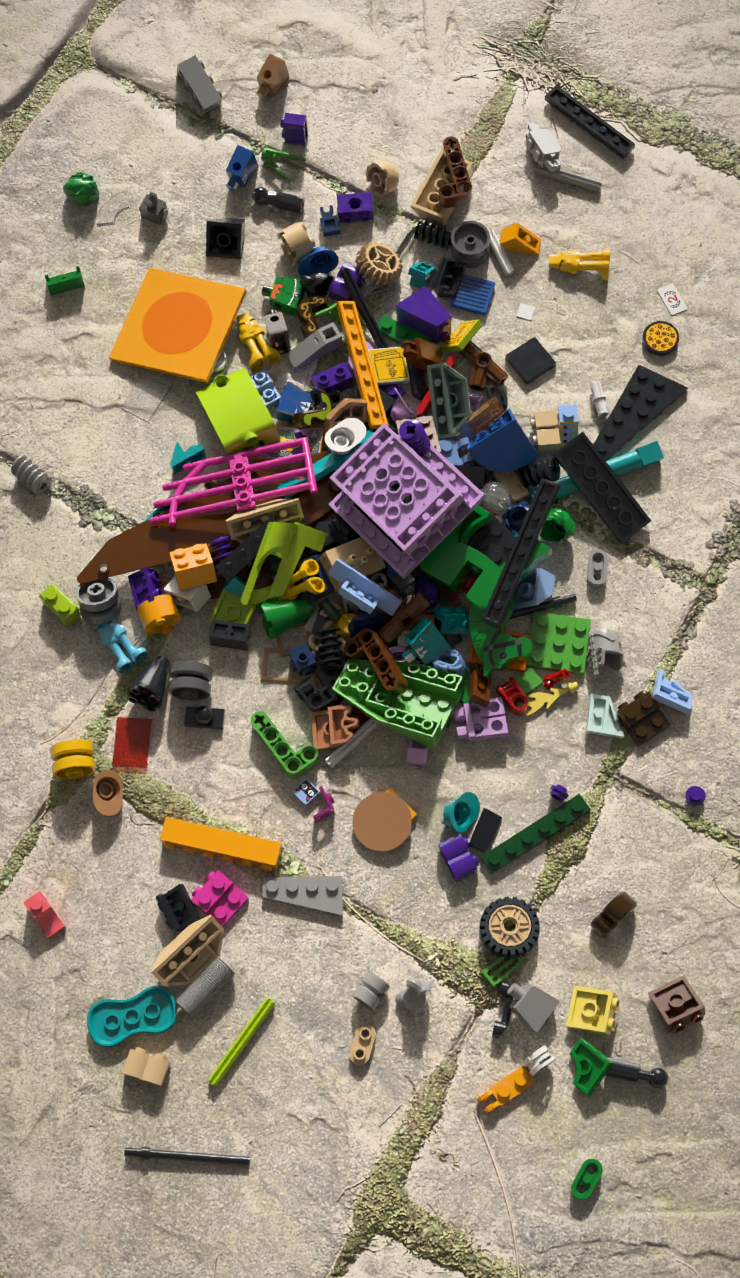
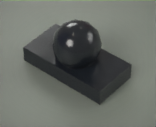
(204, 717)

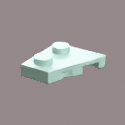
(602, 717)

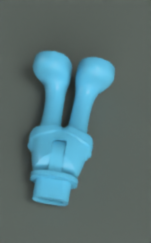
(110, 635)

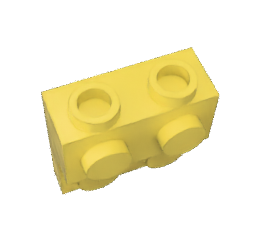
(593, 1010)

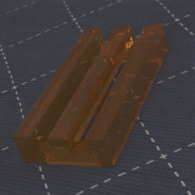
(472, 424)

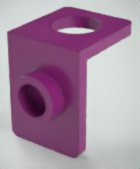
(327, 812)

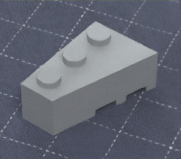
(199, 84)

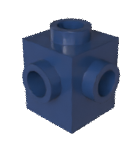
(303, 660)

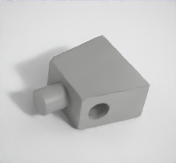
(531, 1005)

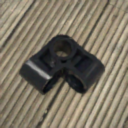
(309, 693)

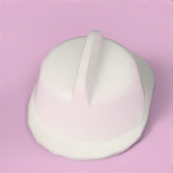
(345, 436)

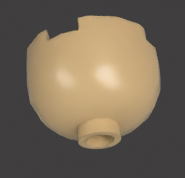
(383, 177)

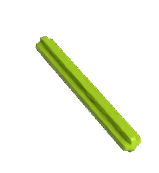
(241, 1042)

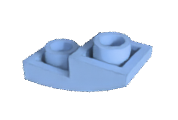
(265, 388)

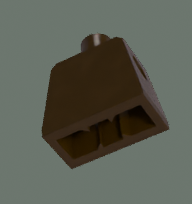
(276, 325)

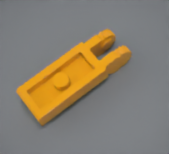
(508, 1088)

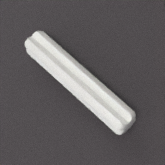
(500, 254)

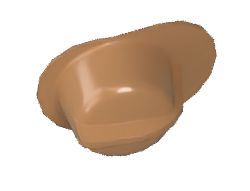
(107, 792)

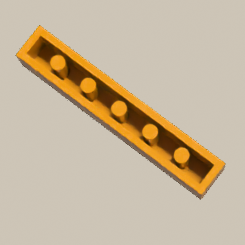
(221, 843)

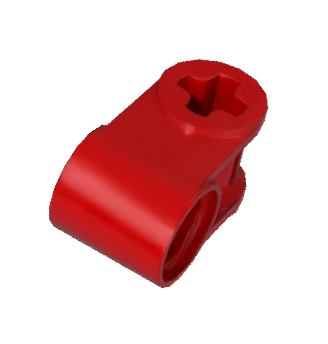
(512, 693)

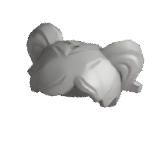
(414, 996)

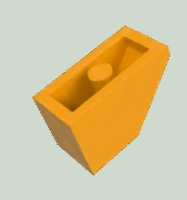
(520, 240)

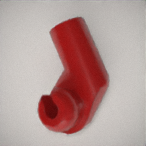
(554, 678)

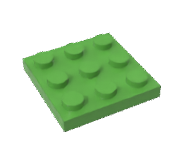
(559, 643)

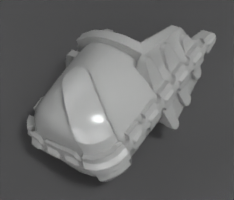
(602, 643)

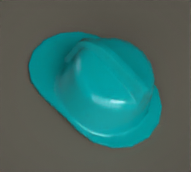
(461, 812)

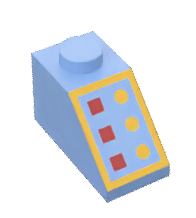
(567, 423)

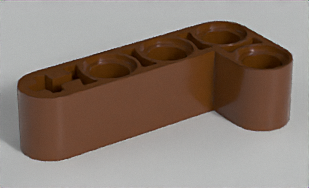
(456, 168)
(370, 649)

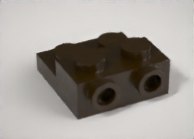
(642, 718)

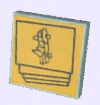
(389, 365)

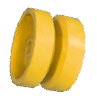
(72, 759)

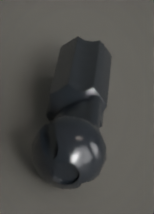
(278, 199)
(417, 381)
(632, 1072)

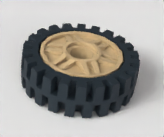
(512, 912)

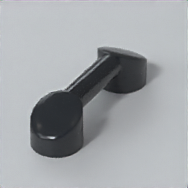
(500, 1027)

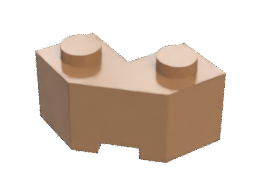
(346, 409)

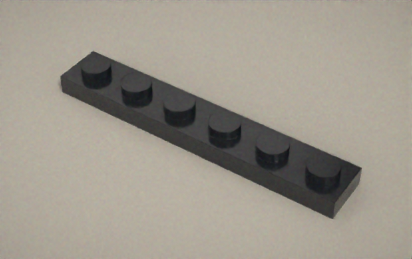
(589, 121)

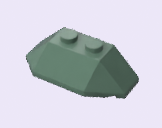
(448, 399)

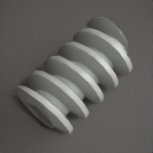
(30, 474)

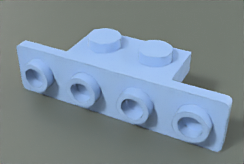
(362, 590)

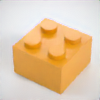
(193, 566)

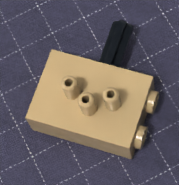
(355, 553)

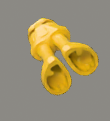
(571, 262)
(250, 332)
(314, 584)

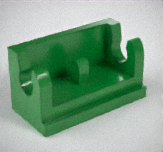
(65, 282)

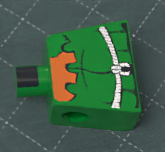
(285, 294)

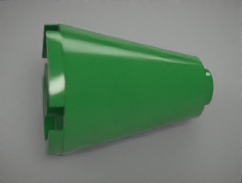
(283, 615)

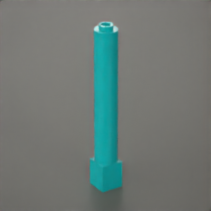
(628, 462)

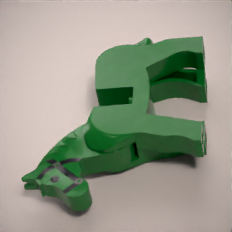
(450, 568)

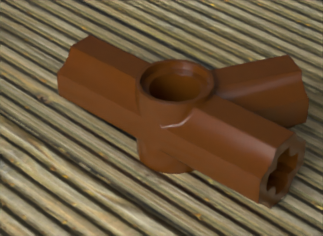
(482, 372)
(407, 617)

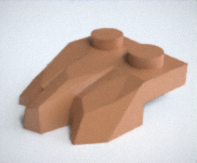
(332, 726)

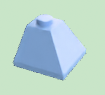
(534, 589)

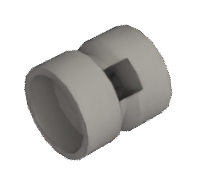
(371, 991)

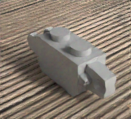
(543, 147)

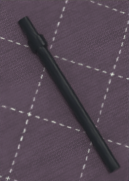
(556, 602)
(147, 1153)

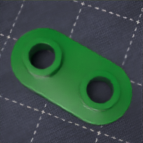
(586, 1179)

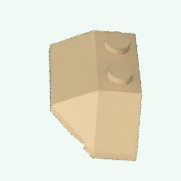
(246, 522)
(189, 953)

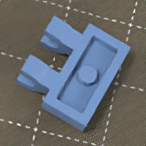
(450, 451)

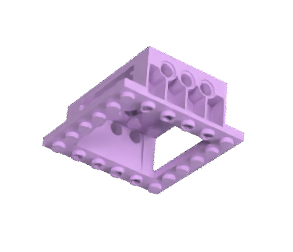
(438, 504)

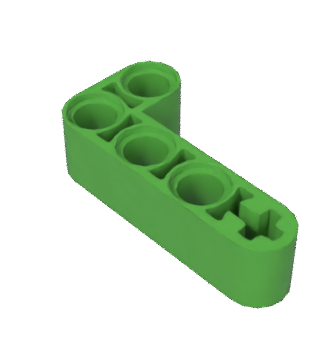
(280, 743)

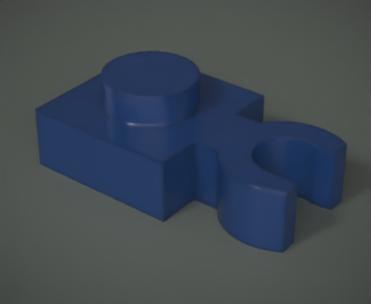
(329, 223)

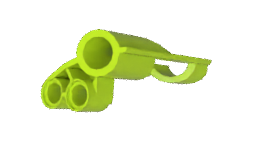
(288, 543)

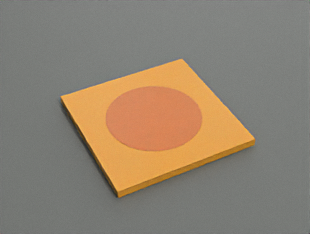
(178, 325)

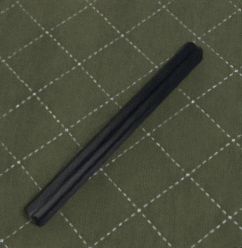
(363, 308)

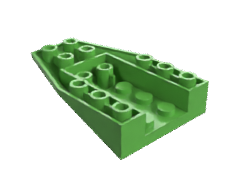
(418, 712)

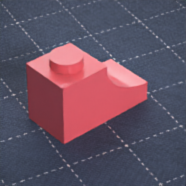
(44, 914)

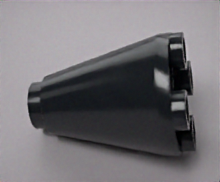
(150, 685)

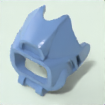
(459, 665)

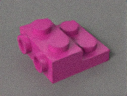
(219, 898)

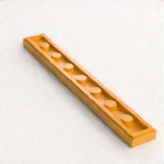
(361, 363)

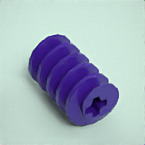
(415, 436)
(221, 550)

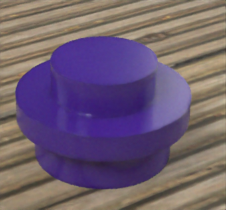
(559, 792)
(695, 795)

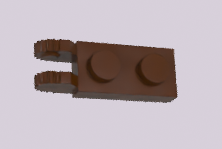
(479, 686)

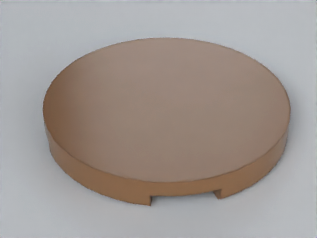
(382, 822)

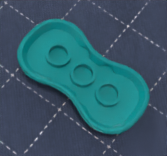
(147, 1012)

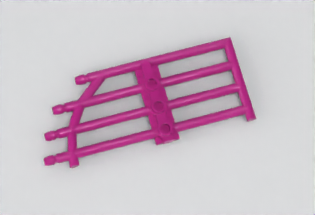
(241, 479)

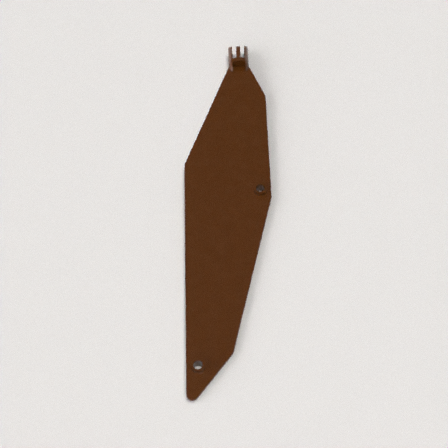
(150, 544)

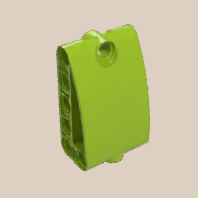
(237, 412)

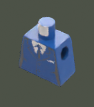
(241, 167)
(292, 401)

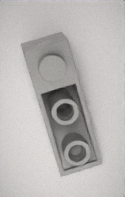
(315, 346)

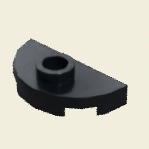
(492, 392)

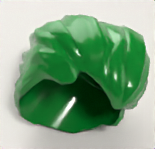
(81, 189)
(558, 526)

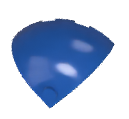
(503, 445)

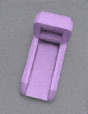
(416, 753)

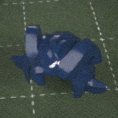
(514, 516)

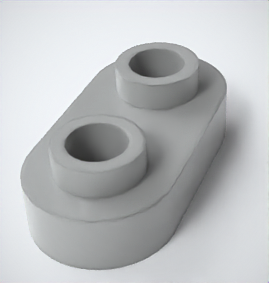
(597, 569)

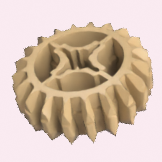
(379, 263)

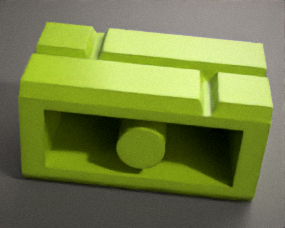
(60, 605)

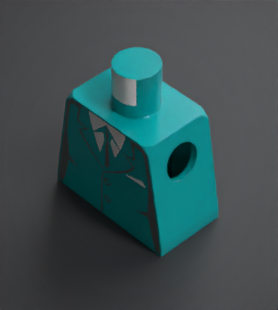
(425, 642)

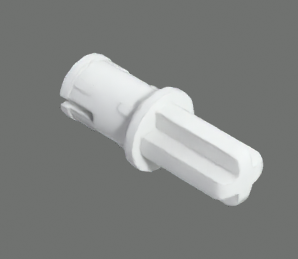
(599, 399)

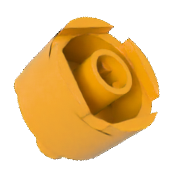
(159, 615)

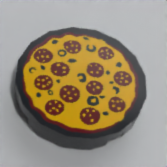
(660, 338)

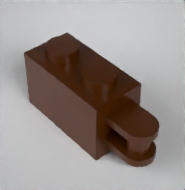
(422, 353)

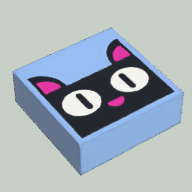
(306, 792)

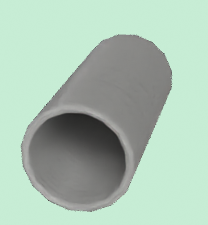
(200, 991)

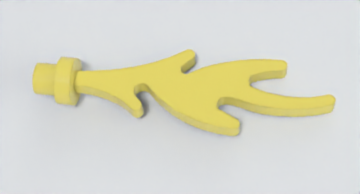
(542, 698)

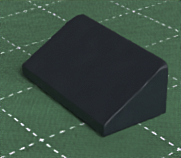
(485, 830)

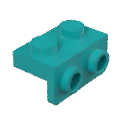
(453, 619)

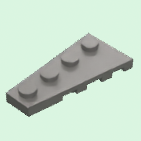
(310, 892)

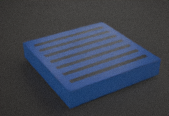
(473, 295)

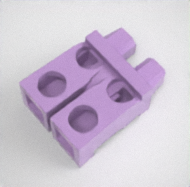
(481, 721)

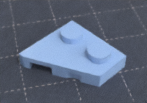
(671, 693)

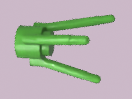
(271, 156)
(331, 312)

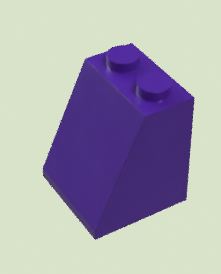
(425, 314)

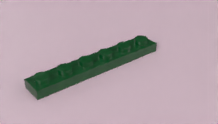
(535, 834)

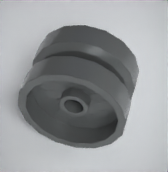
(470, 243)
(99, 601)
(190, 680)

